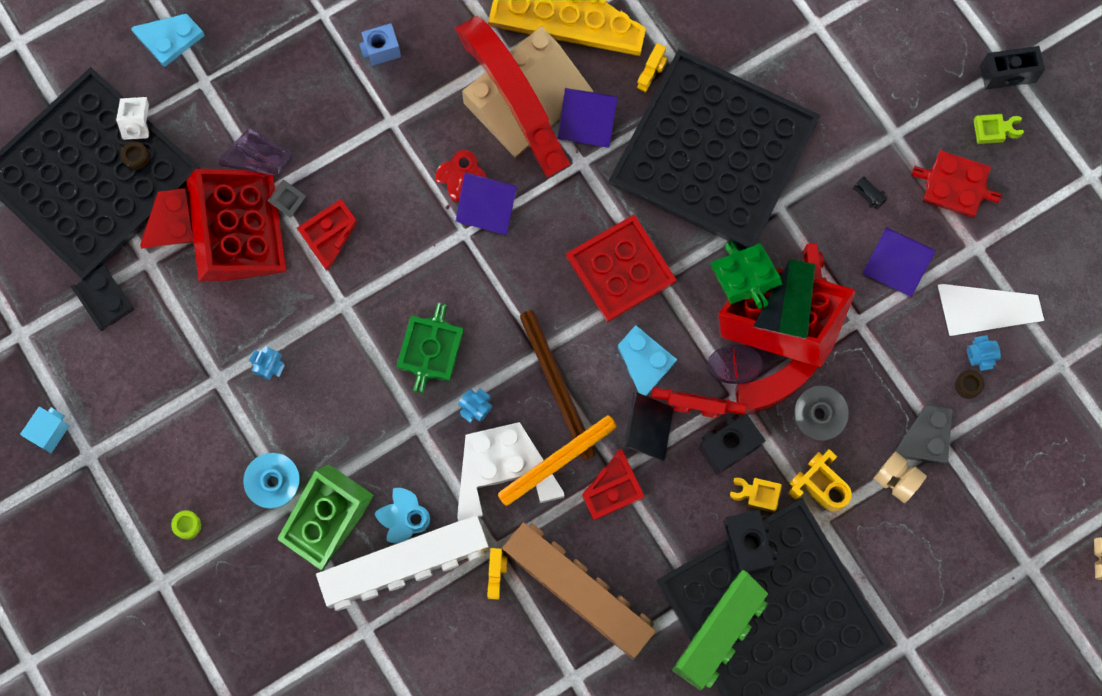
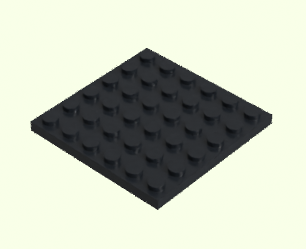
(714, 150)
(70, 180)
(813, 615)

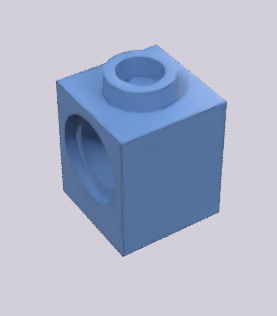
(382, 34)

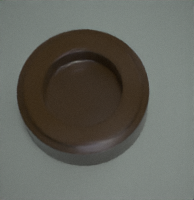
(135, 155)
(969, 384)

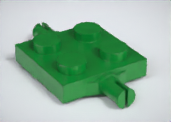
(746, 274)
(430, 348)

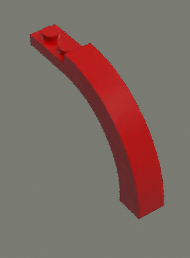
(517, 92)
(783, 384)

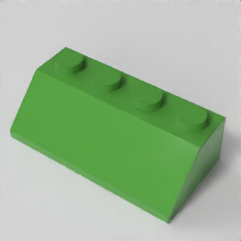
(720, 631)

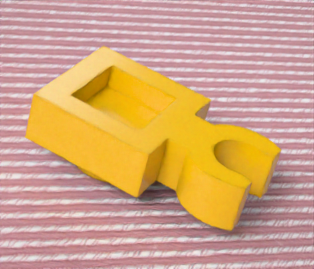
(655, 63)
(761, 495)
(497, 565)

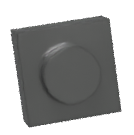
(286, 198)

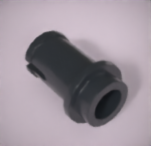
(870, 193)

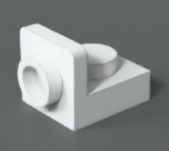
(132, 118)

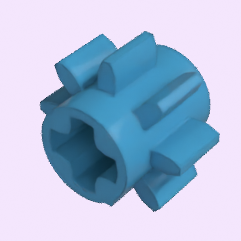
(983, 353)
(266, 363)
(475, 405)

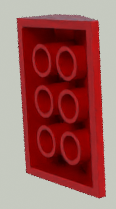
(234, 224)
(827, 315)

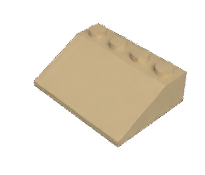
(548, 73)

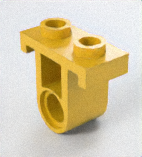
(820, 481)

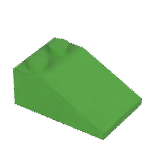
(324, 516)

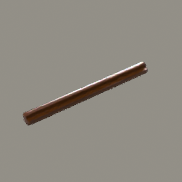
(554, 378)

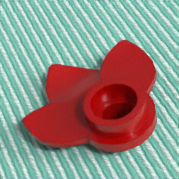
(453, 174)

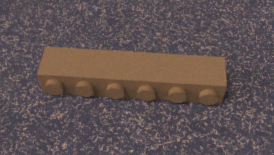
(578, 590)

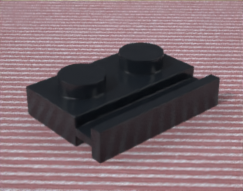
(102, 298)

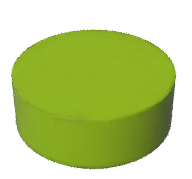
(186, 525)

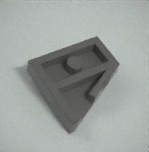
(928, 436)

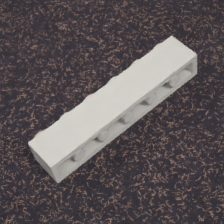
(402, 562)

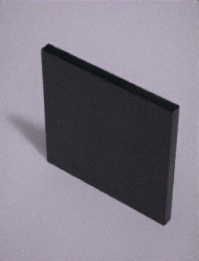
(648, 426)

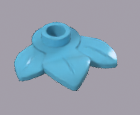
(399, 515)

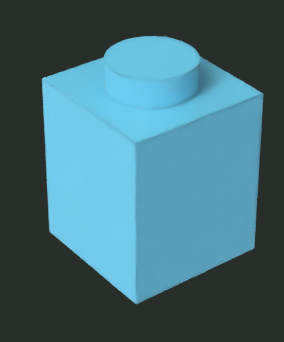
(45, 428)

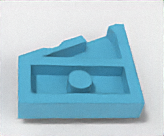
(168, 37)
(645, 360)

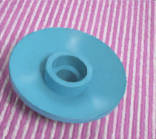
(261, 471)

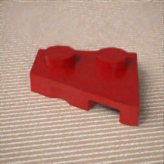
(168, 221)
(328, 232)
(613, 488)

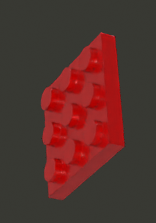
(621, 268)

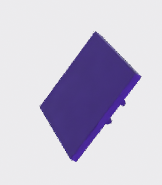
(587, 117)
(486, 203)
(899, 261)

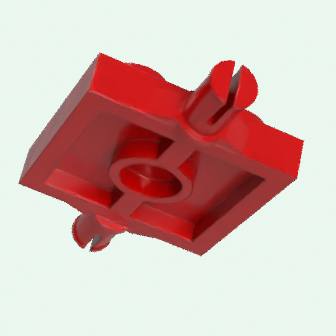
(956, 184)
(686, 402)

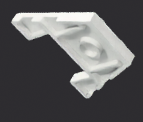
(496, 458)

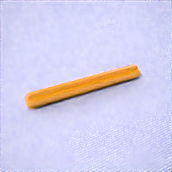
(557, 460)

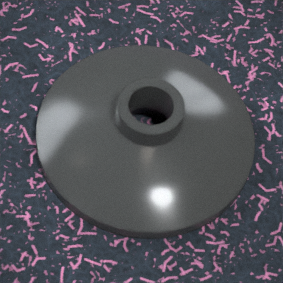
(834, 412)

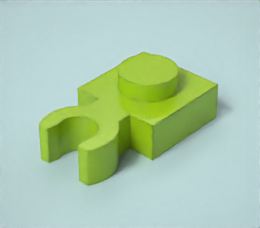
(994, 130)

